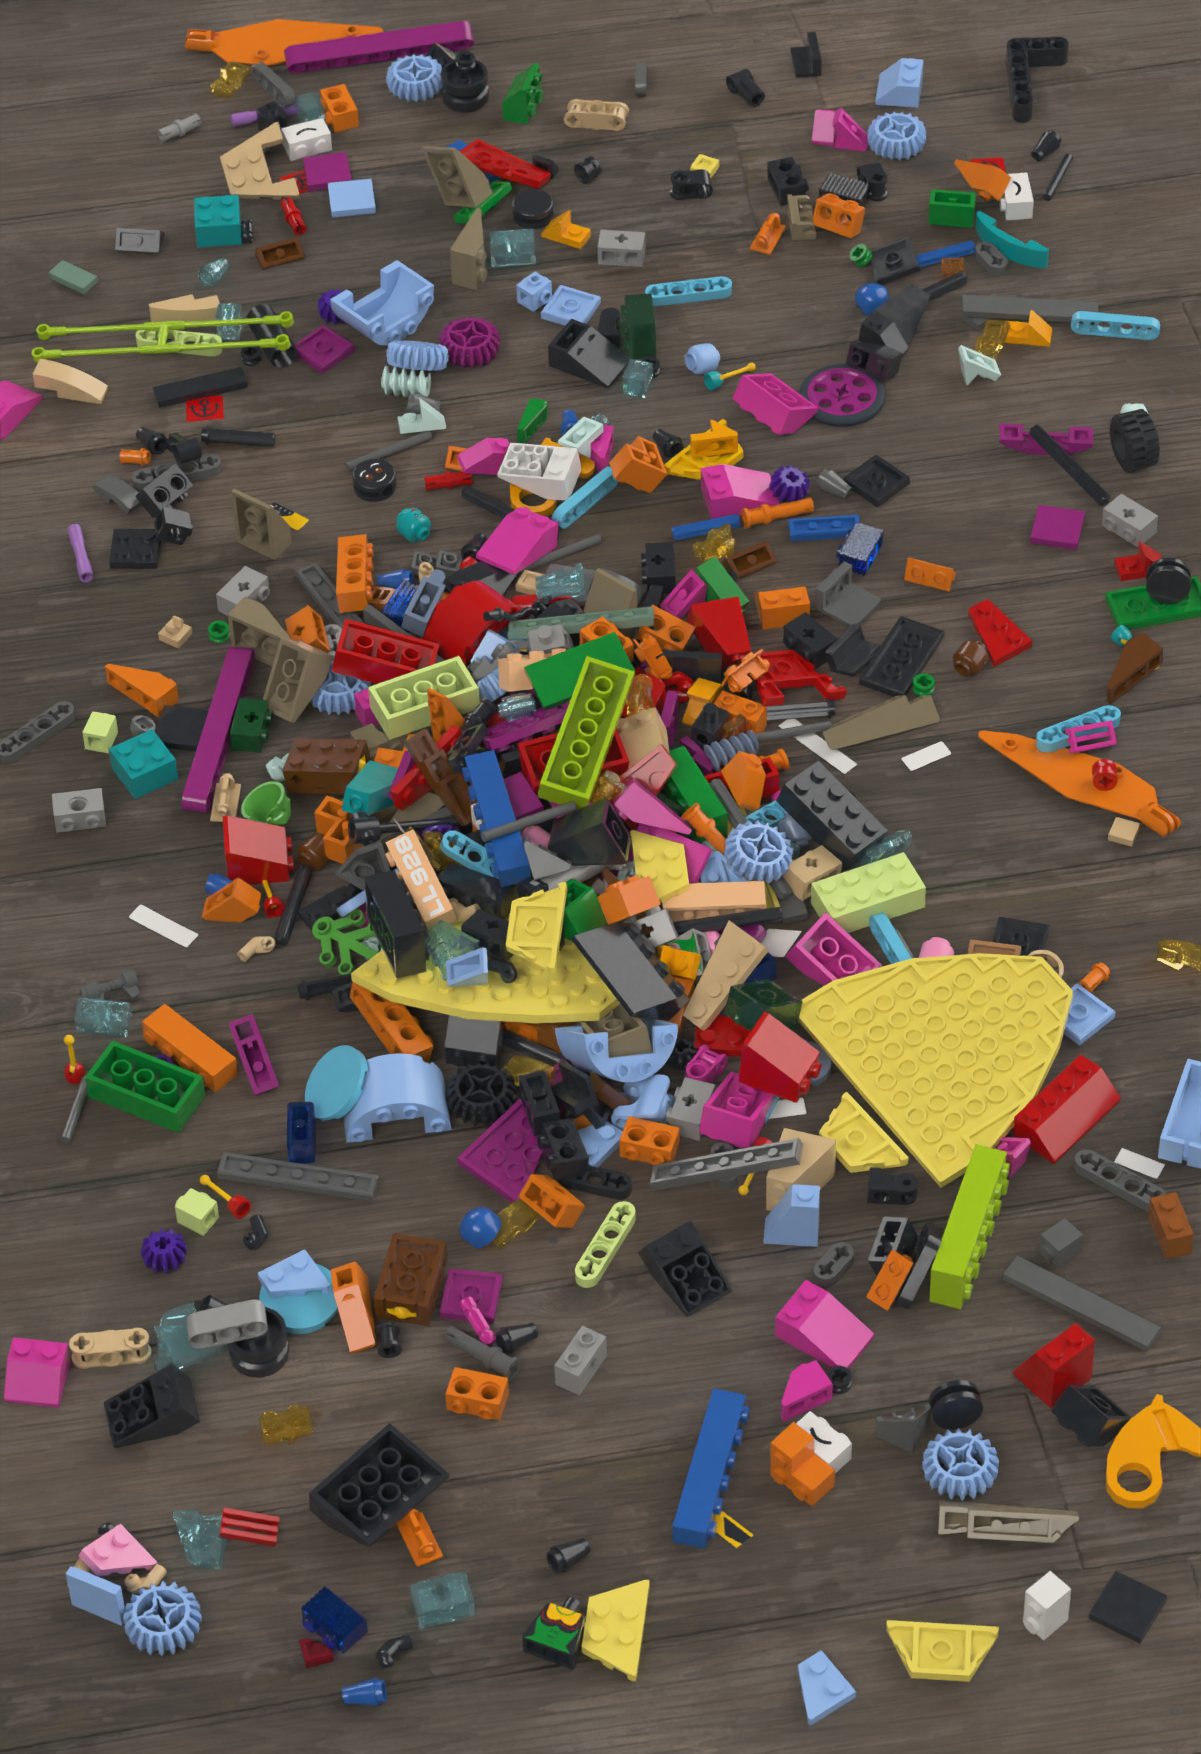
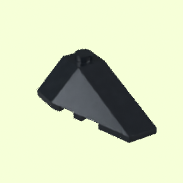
(895, 320)
(484, 572)

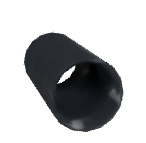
(277, 357)

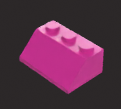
(773, 402)

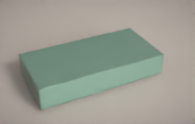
(73, 277)

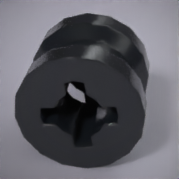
(587, 169)

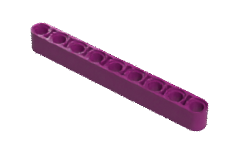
(377, 47)
(216, 732)

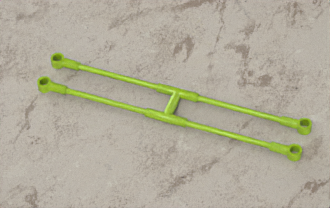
(281, 342)

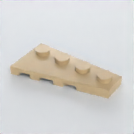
(729, 965)

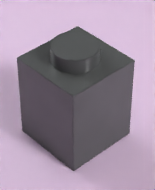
(1061, 1242)

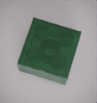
(638, 326)
(751, 999)

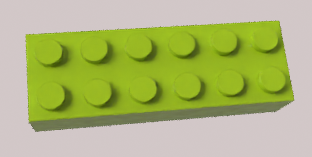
(586, 733)
(969, 1226)

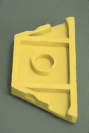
(661, 861)
(537, 927)
(860, 1139)
(616, 1627)
(941, 1649)

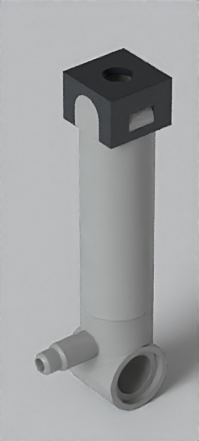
(579, 873)

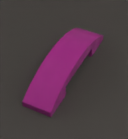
(1015, 438)

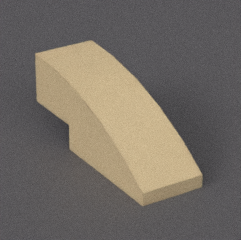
(185, 309)
(68, 382)

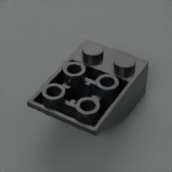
(586, 354)
(685, 1269)
(152, 1408)

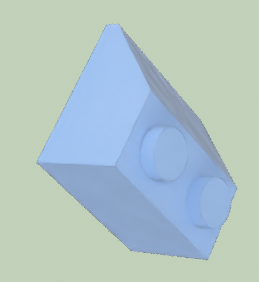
(901, 84)

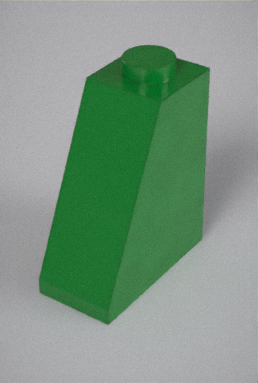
(719, 583)

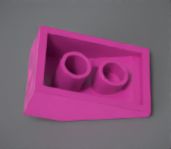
(15, 406)
(733, 488)
(519, 541)
(647, 809)
(695, 853)
(830, 953)
(735, 1112)
(822, 1327)

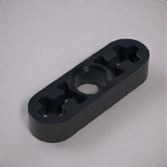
(601, 1189)

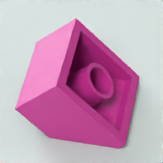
(36, 1372)

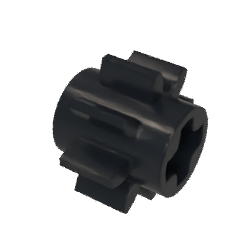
(681, 1054)

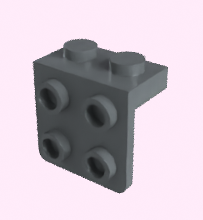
(843, 599)

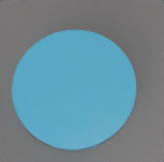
(336, 1082)
(304, 1312)

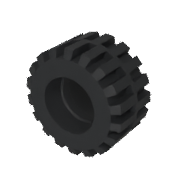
(1134, 440)

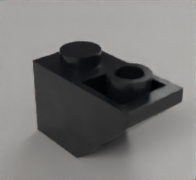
(874, 359)

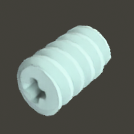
(405, 383)

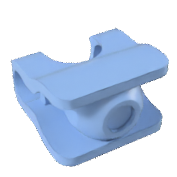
(650, 1101)

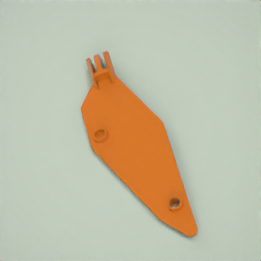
(268, 39)
(1073, 778)

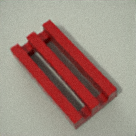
(249, 1522)

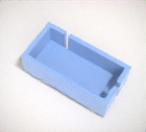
(1182, 1129)

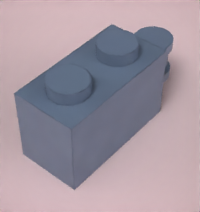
(423, 603)

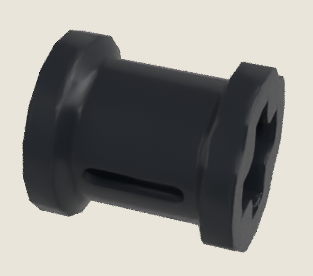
(388, 1339)

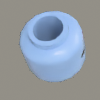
(702, 358)

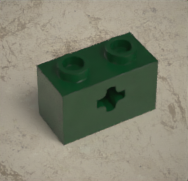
(251, 725)

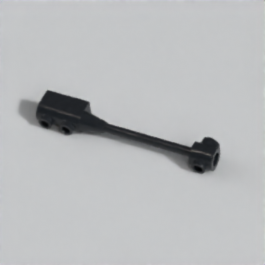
(368, 830)

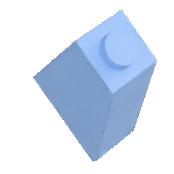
(795, 1218)

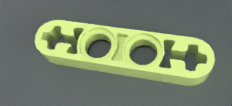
(150, 338)
(605, 1244)

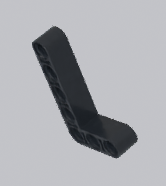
(1027, 53)

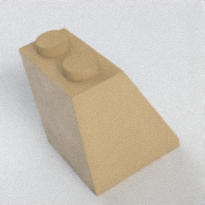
(815, 1166)

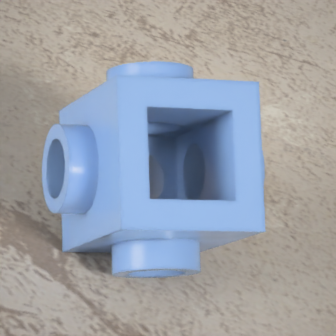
(534, 291)

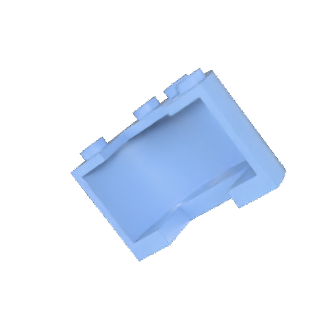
(391, 310)
(591, 1052)
(397, 1090)

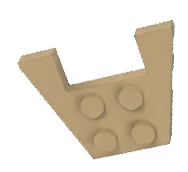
(248, 172)

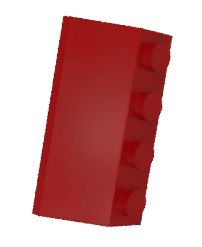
(379, 653)
(536, 753)
(1066, 1109)

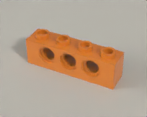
(354, 573)
(390, 1032)

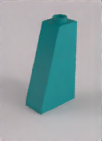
(370, 789)

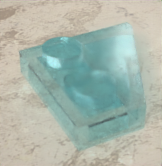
(561, 583)

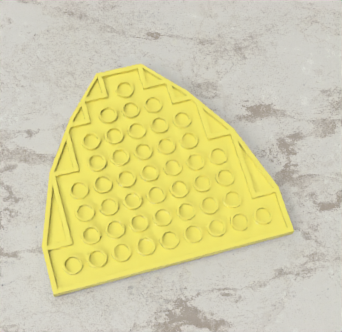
(535, 997)
(944, 1046)

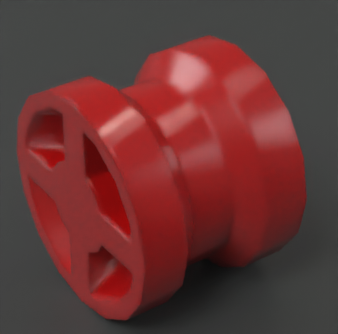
(1104, 774)

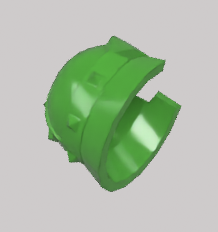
(267, 804)

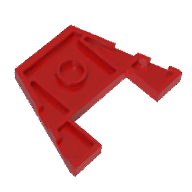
(792, 670)

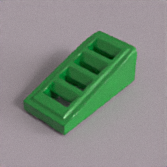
(532, 418)

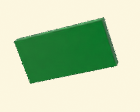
(1137, 609)
(558, 675)

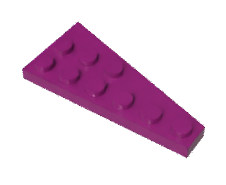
(507, 1151)

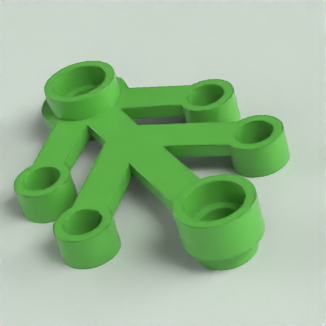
(346, 941)

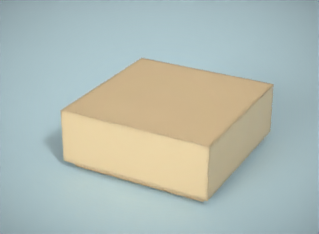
(527, 582)
(1124, 831)

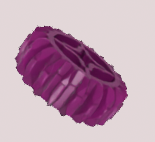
(470, 341)

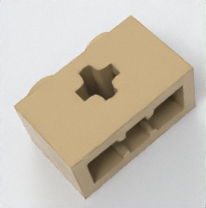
(809, 868)

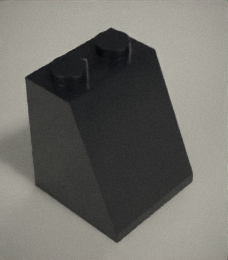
(591, 836)

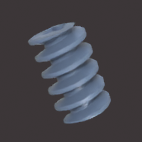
(725, 750)

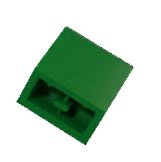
(523, 96)
(952, 208)
(581, 910)

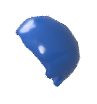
(871, 297)
(479, 1226)

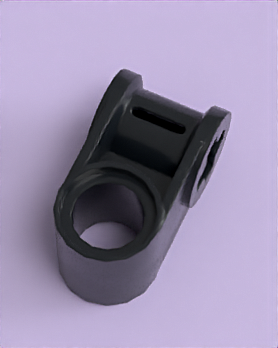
(876, 177)
(692, 184)

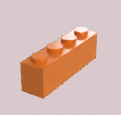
(189, 1047)

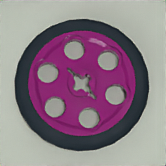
(833, 415)

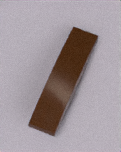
(438, 773)

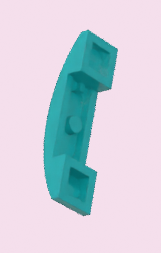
(1028, 254)

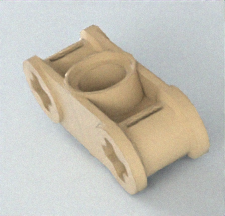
(596, 115)
(110, 1348)

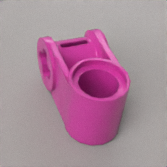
(706, 1065)

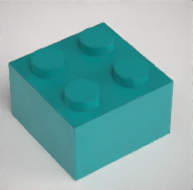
(217, 221)
(143, 764)

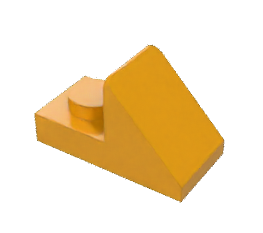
(564, 232)
(1035, 332)
(716, 442)
(700, 693)
(680, 962)

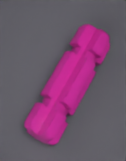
(477, 1321)

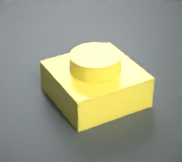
(706, 163)

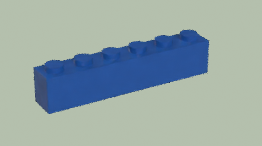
(494, 810)
(709, 1468)

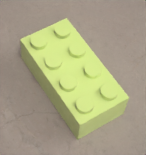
(403, 701)
(874, 888)

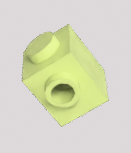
(100, 732)
(196, 1211)

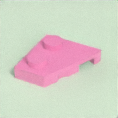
(116, 1553)

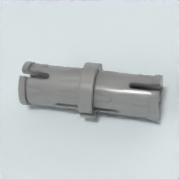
(179, 127)

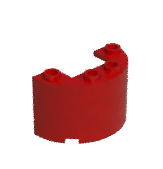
(460, 622)

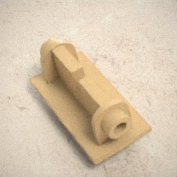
(225, 798)

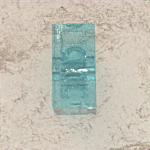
(512, 247)
(103, 1017)
(442, 1600)

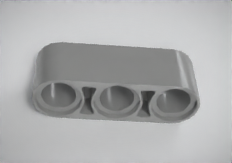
(226, 1324)

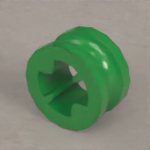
(860, 255)
(223, 627)
(925, 679)

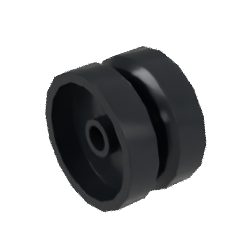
(464, 89)
(262, 1354)

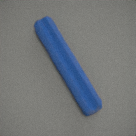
(953, 251)
(703, 527)

